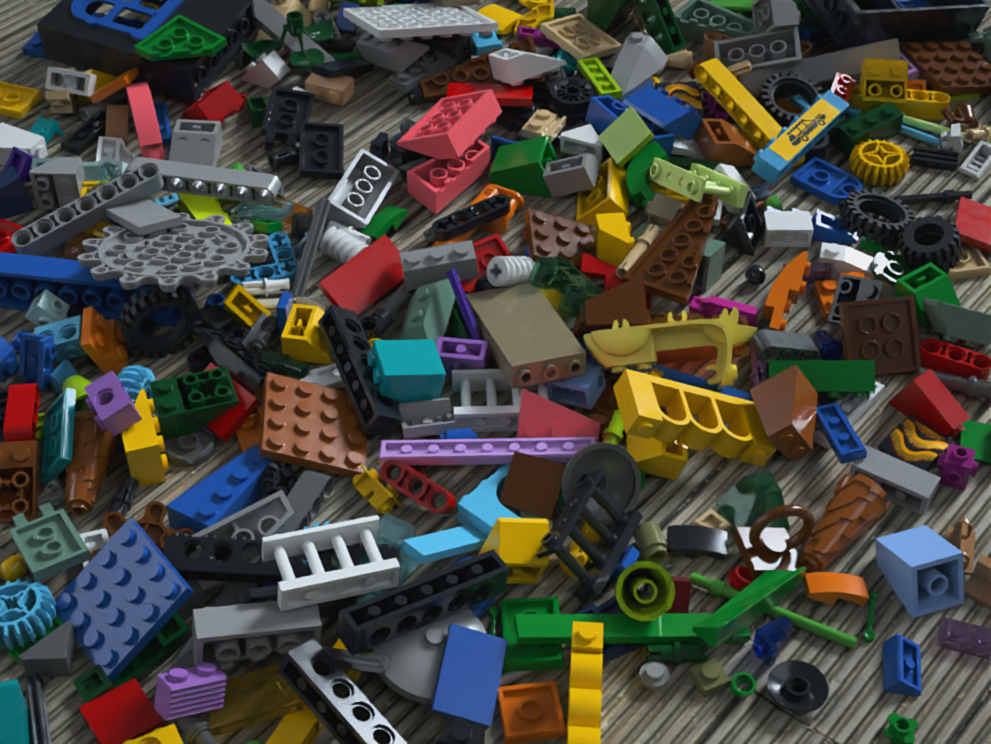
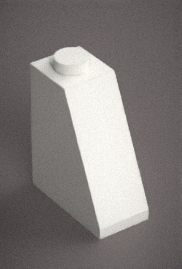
(17, 137)

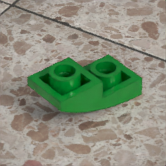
(380, 223)

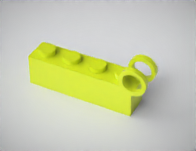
(200, 206)

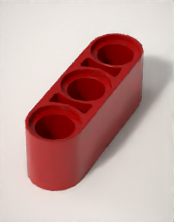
(954, 359)
(21, 412)
(405, 484)

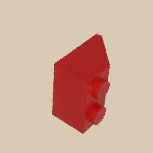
(215, 104)

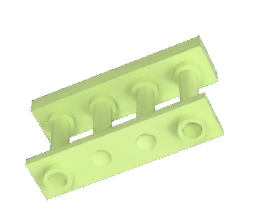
(698, 181)

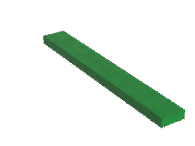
(616, 628)

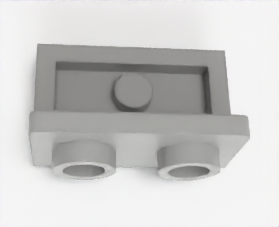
(426, 418)

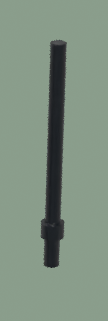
(946, 196)

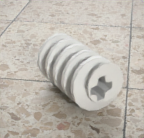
(340, 245)
(509, 270)

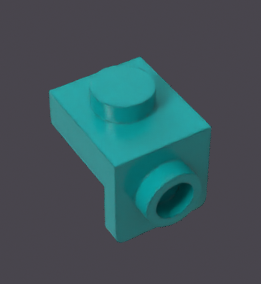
(46, 128)

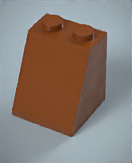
(788, 411)

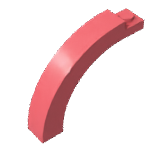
(145, 120)

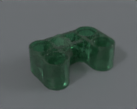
(561, 275)

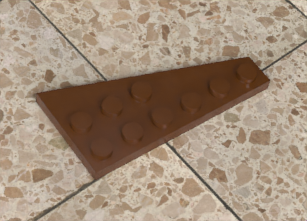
(476, 71)
(676, 253)

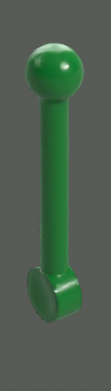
(494, 613)
(869, 634)

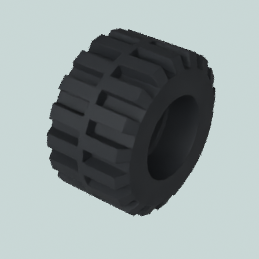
(931, 241)

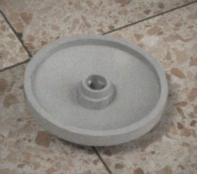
(417, 656)

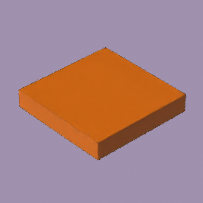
(115, 85)
(530, 712)

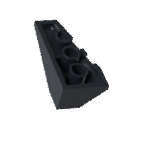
(242, 366)

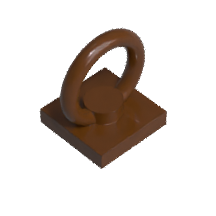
(772, 547)

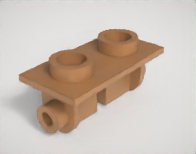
(964, 539)

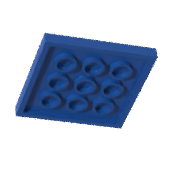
(122, 599)

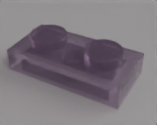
(964, 637)

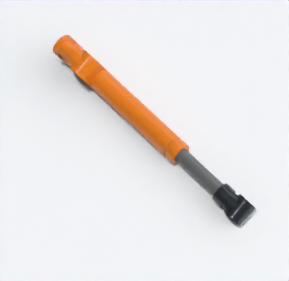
(383, 316)

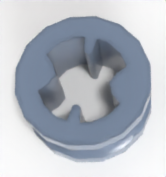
(760, 190)

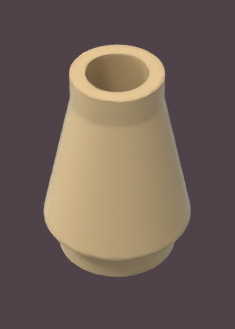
(680, 59)

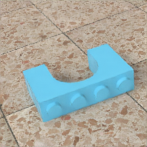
(483, 506)

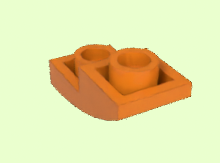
(830, 586)

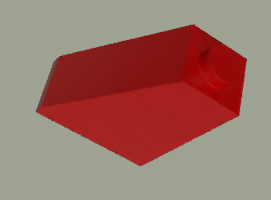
(931, 404)

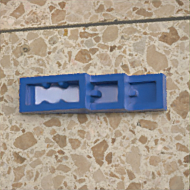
(826, 228)

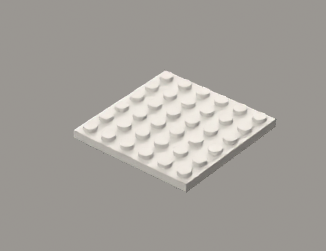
(419, 20)

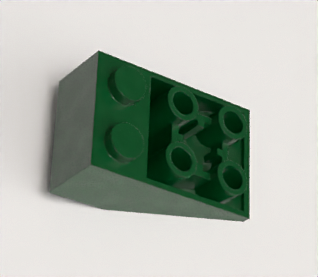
(192, 400)

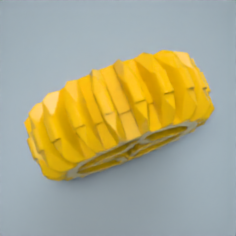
(879, 162)

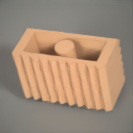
(332, 90)

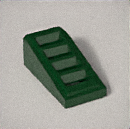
(256, 110)

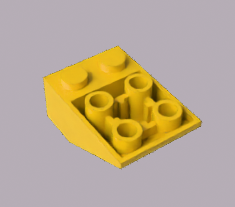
(143, 445)

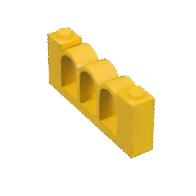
(639, 404)
(585, 684)

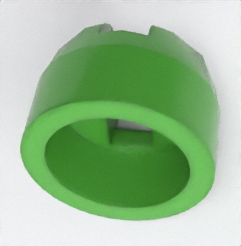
(773, 202)

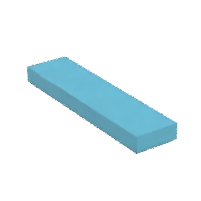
(443, 544)

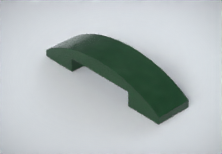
(155, 653)

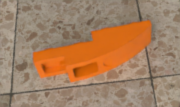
(786, 291)

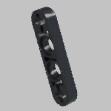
(448, 227)

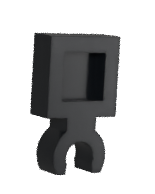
(380, 146)

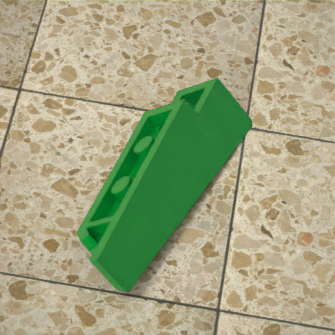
(748, 605)

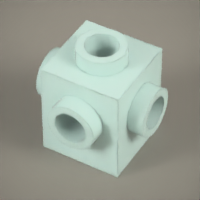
(47, 309)

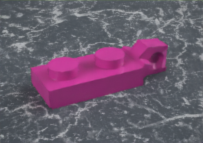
(714, 306)

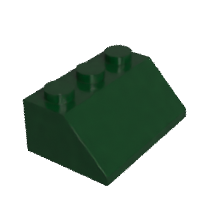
(874, 123)

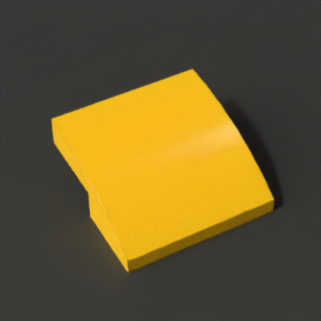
(505, 17)

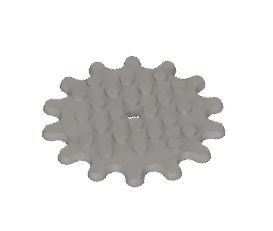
(175, 256)

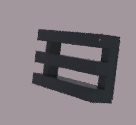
(935, 158)

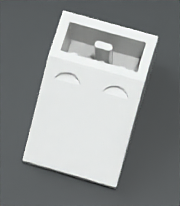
(515, 66)

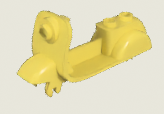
(638, 345)

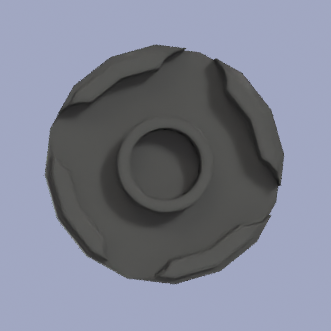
(191, 449)

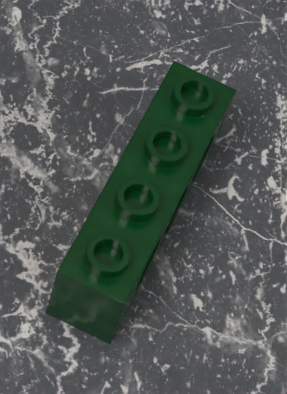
(661, 24)

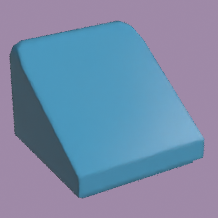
(60, 374)

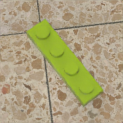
(597, 74)

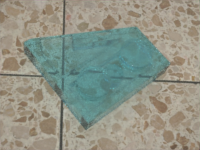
(254, 211)

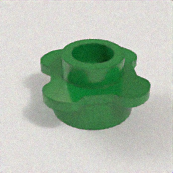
(898, 735)

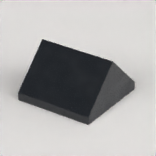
(744, 227)

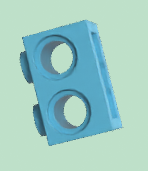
(66, 337)

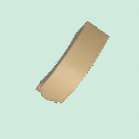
(62, 101)

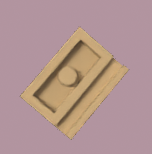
(543, 124)

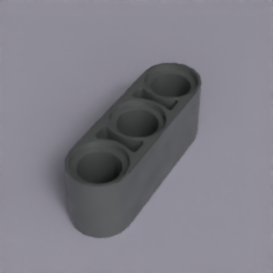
(783, 346)

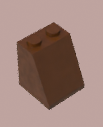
(618, 303)

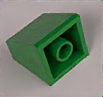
(522, 166)

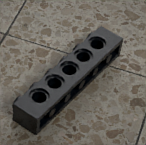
(350, 350)
(421, 602)
(335, 697)

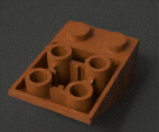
(725, 143)
(19, 479)

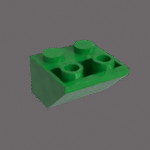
(926, 282)

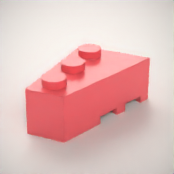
(547, 419)

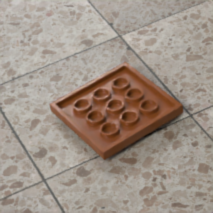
(311, 427)

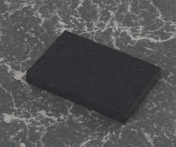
(321, 150)

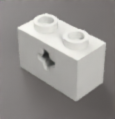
(73, 81)

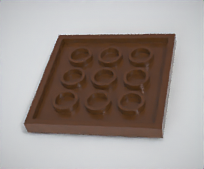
(950, 66)

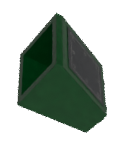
(609, 13)

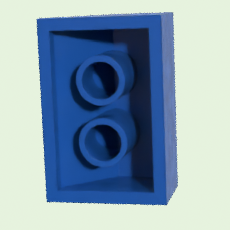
(665, 111)

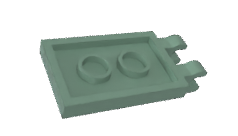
(48, 542)

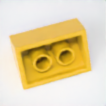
(607, 196)

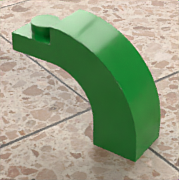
(639, 173)

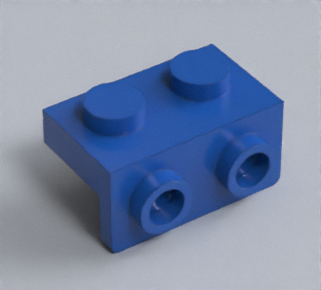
(37, 358)

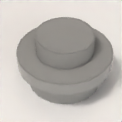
(654, 675)

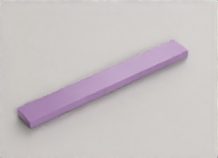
(479, 450)

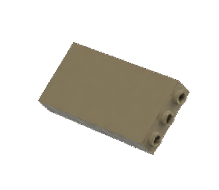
(526, 335)

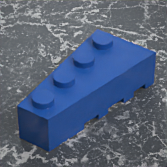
(605, 110)
(220, 494)

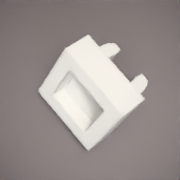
(955, 138)

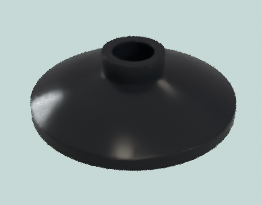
(799, 677)

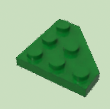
(180, 40)

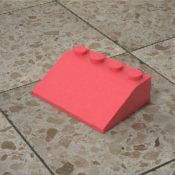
(452, 125)

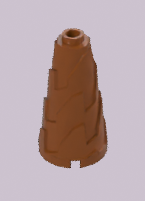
(89, 464)
(850, 512)

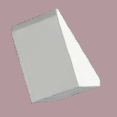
(581, 141)

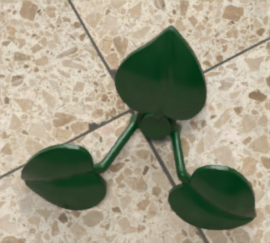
(318, 32)

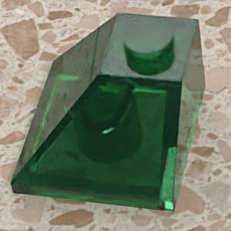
(750, 500)

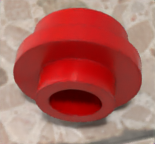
(739, 578)

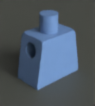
(579, 390)

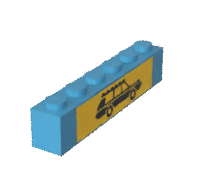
(799, 137)

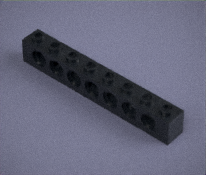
(236, 569)

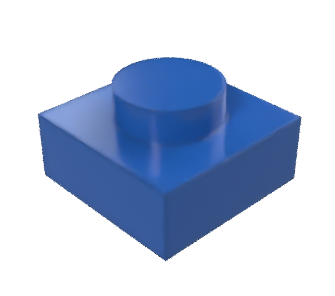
(628, 557)

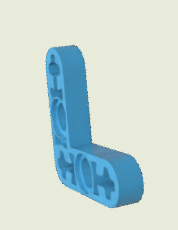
(277, 269)

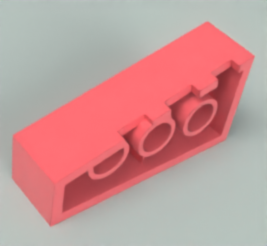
(441, 181)

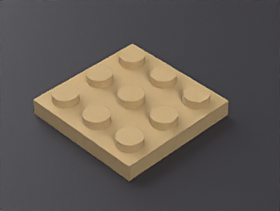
(580, 37)

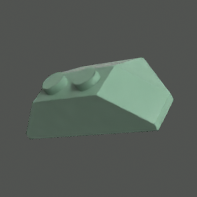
(428, 312)
(958, 322)

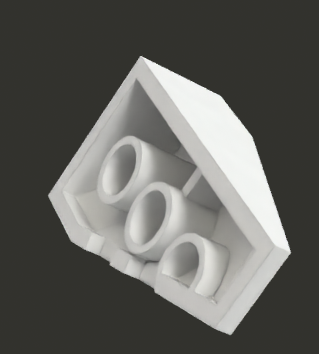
(844, 260)

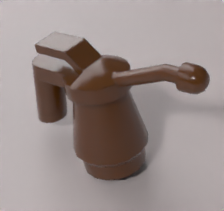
(962, 114)

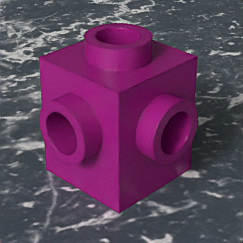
(957, 466)

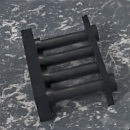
(612, 541)

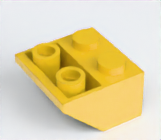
(883, 80)
(612, 238)
(303, 337)
(658, 457)
(517, 544)

